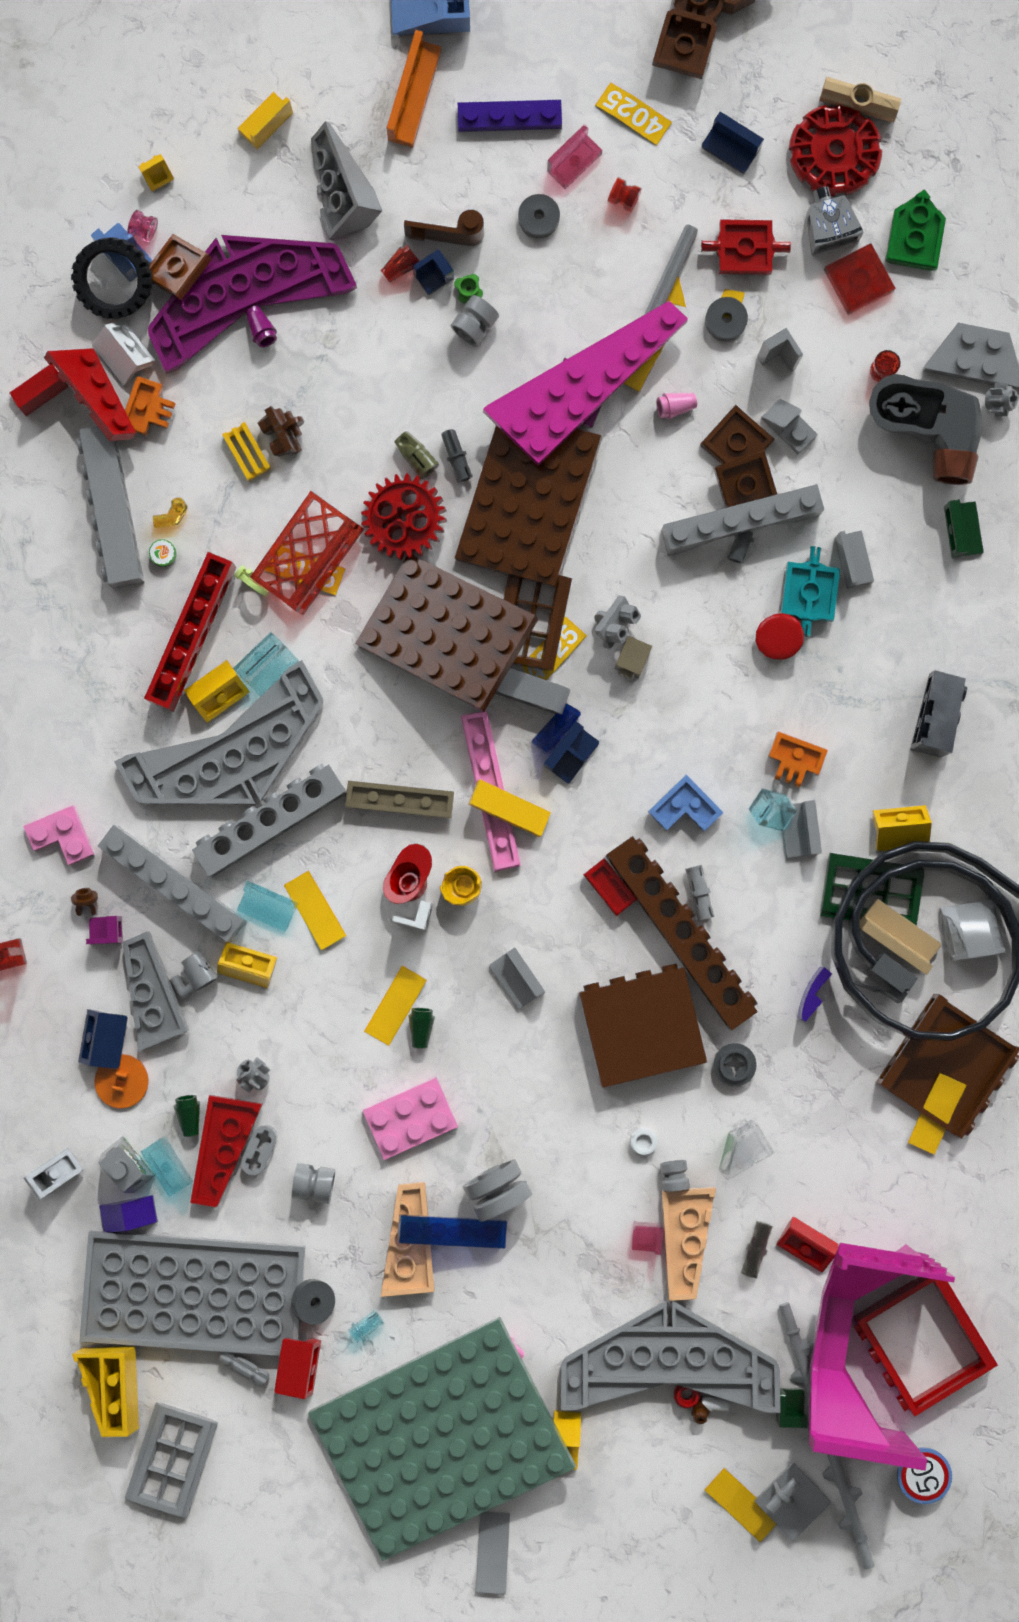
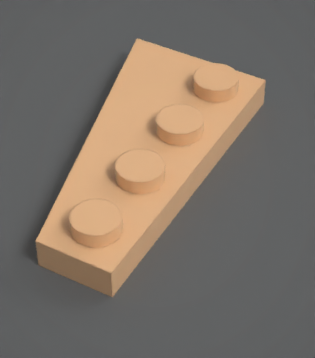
(685, 1235)
(408, 1265)

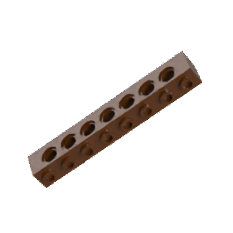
(732, 1014)

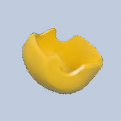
(461, 886)

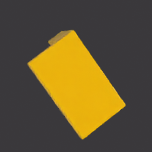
(265, 120)
(216, 691)
(901, 826)

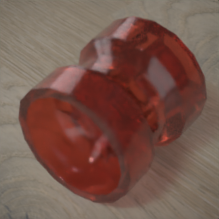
(624, 194)
(889, 362)

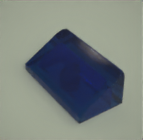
(556, 729)

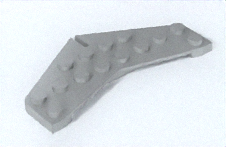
(249, 750)
(686, 1354)

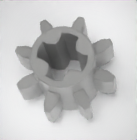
(1001, 399)
(253, 1074)

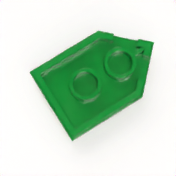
(916, 234)

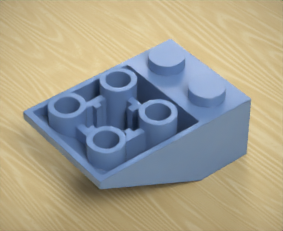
(430, 16)

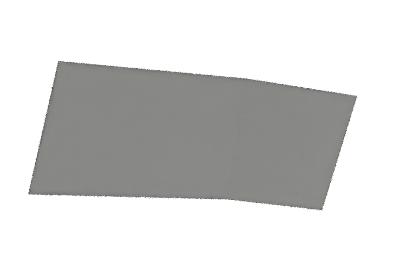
(493, 1552)

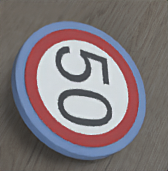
(927, 1485)

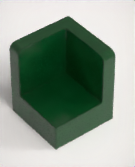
(791, 1409)

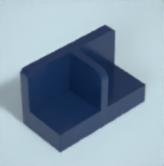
(571, 753)

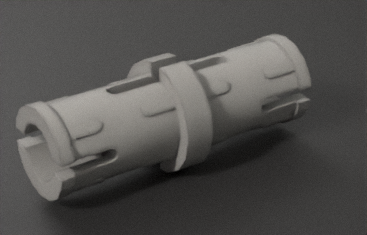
(699, 892)

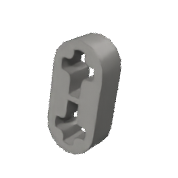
(265, 1152)

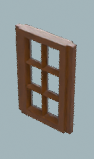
(555, 623)

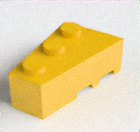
(112, 1387)

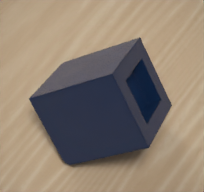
(433, 272)

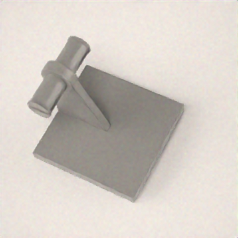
(792, 1501)

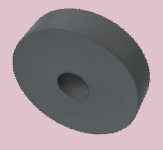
(539, 227)
(720, 329)
(302, 1299)

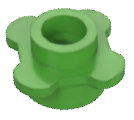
(468, 281)

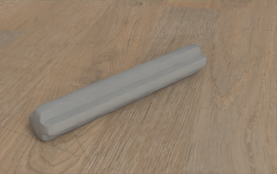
(673, 267)

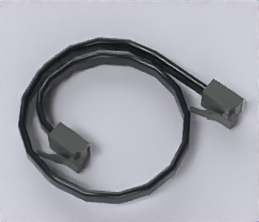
(891, 974)

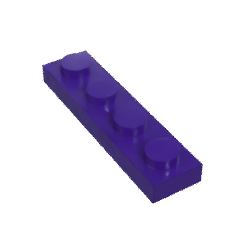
(509, 115)

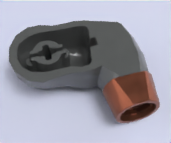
(932, 415)

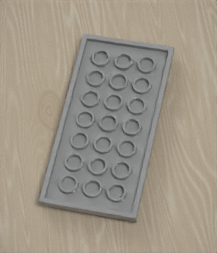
(190, 1292)

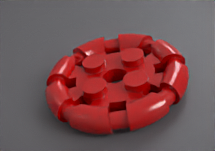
(824, 160)

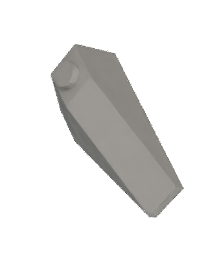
(346, 193)

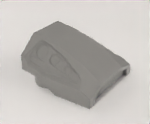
(971, 930)

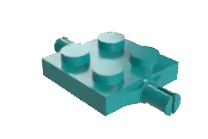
(810, 591)

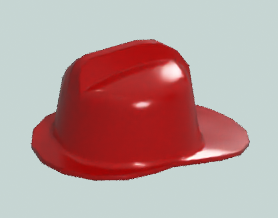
(408, 875)

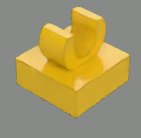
(156, 172)

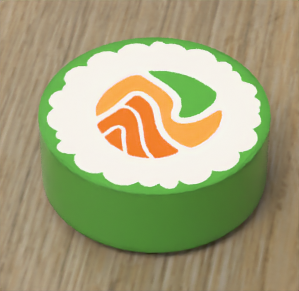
(162, 553)

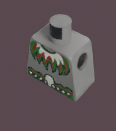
(125, 1166)

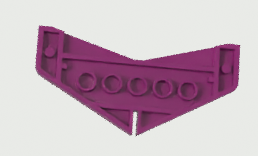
(255, 275)

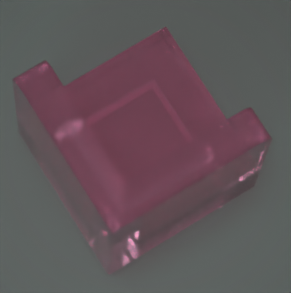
(647, 1237)

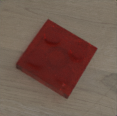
(859, 279)

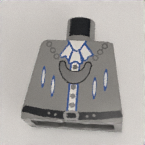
(831, 222)

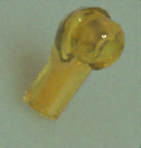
(174, 515)

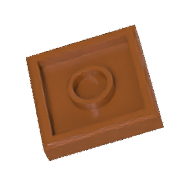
(178, 266)

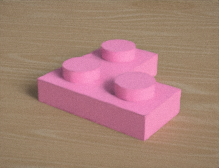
(62, 828)

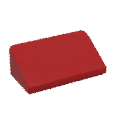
(807, 1244)

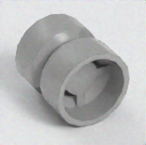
(474, 321)
(313, 1183)

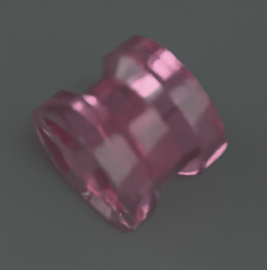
(142, 226)

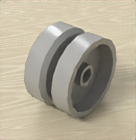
(495, 1186)

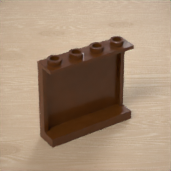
(642, 1025)
(973, 1060)

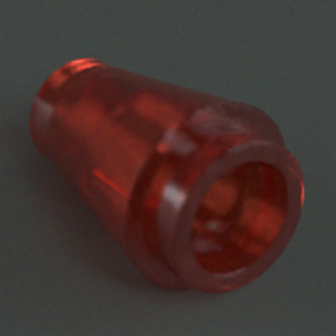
(399, 263)

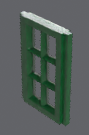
(857, 864)

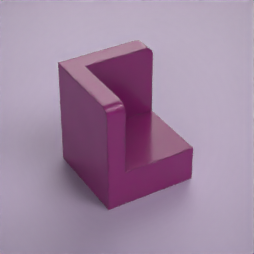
(105, 930)

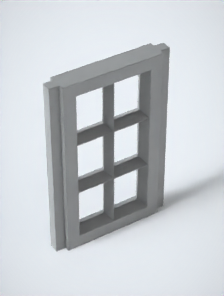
(147, 1452)

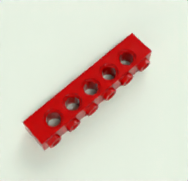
(190, 632)

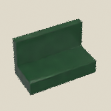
(963, 528)

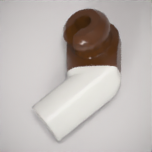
(706, 1406)

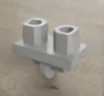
(613, 623)

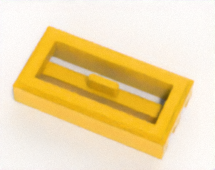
(236, 433)

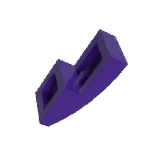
(809, 1000)

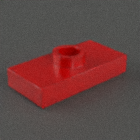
(610, 887)

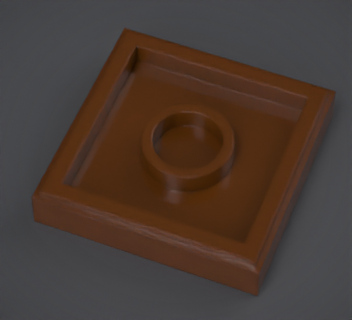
(736, 437)
(745, 479)

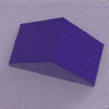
(128, 1214)

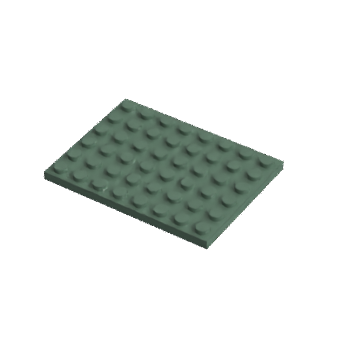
(441, 1439)

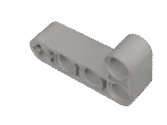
(534, 691)

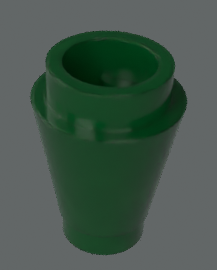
(421, 1025)
(188, 1114)

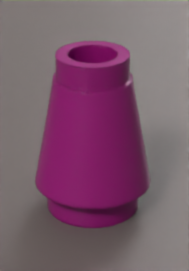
(261, 329)

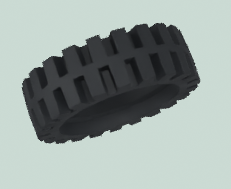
(82, 288)

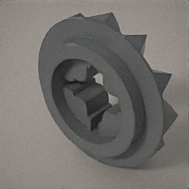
(742, 1054)

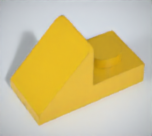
(569, 1427)

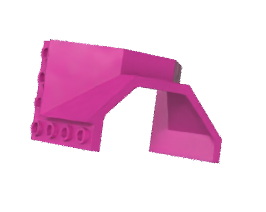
(837, 1412)

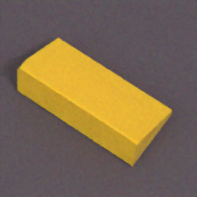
(246, 965)

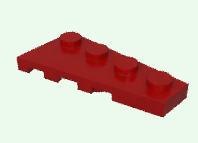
(93, 389)
(222, 1142)

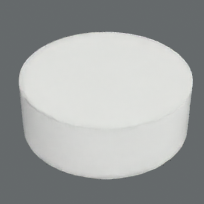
(643, 1142)

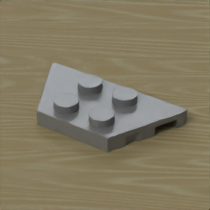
(976, 356)

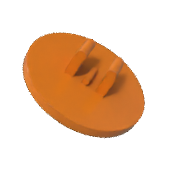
(123, 1085)

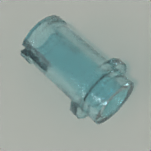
(366, 1326)

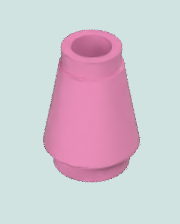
(674, 404)

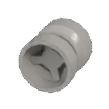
(674, 1175)

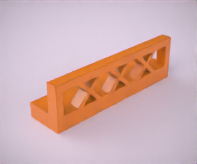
(413, 91)

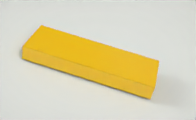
(509, 808)

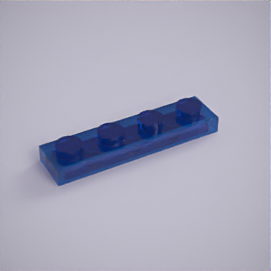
(451, 1231)

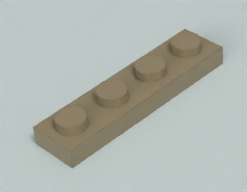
(399, 799)

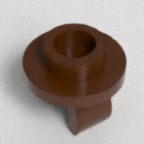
(85, 897)

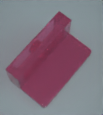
(573, 157)

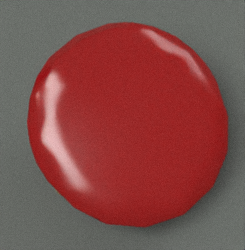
(779, 636)

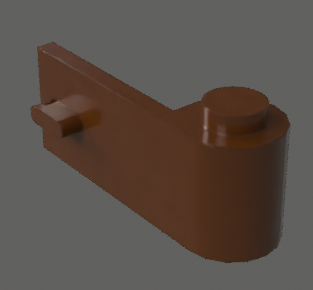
(468, 231)

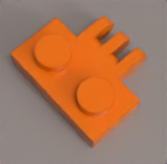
(147, 406)
(796, 757)

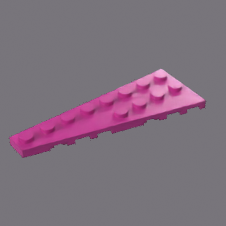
(562, 398)

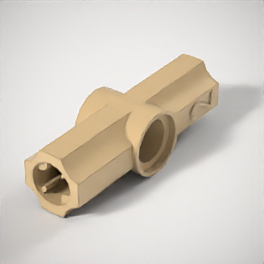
(876, 103)

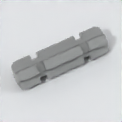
(244, 1367)

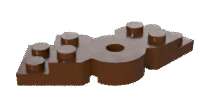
(690, 34)

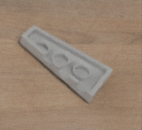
(153, 998)

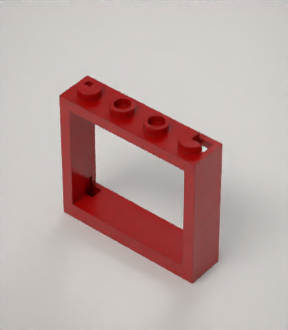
(950, 1384)

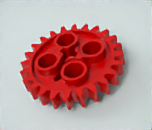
(394, 495)

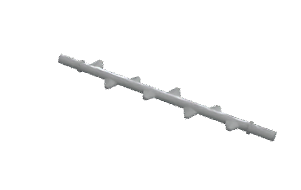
(835, 1471)

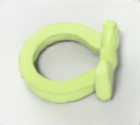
(244, 575)

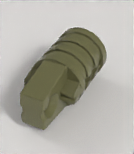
(416, 455)

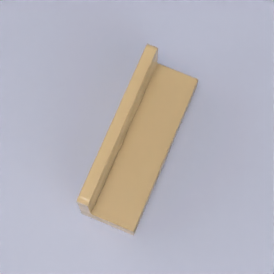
(900, 935)

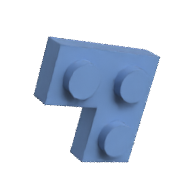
(688, 799)

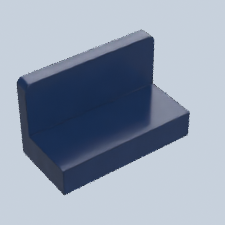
(732, 143)
(102, 1039)

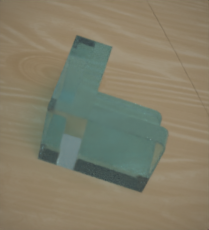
(772, 810)

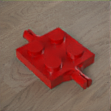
(745, 247)

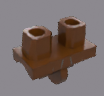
(286, 428)

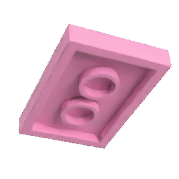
(410, 1118)

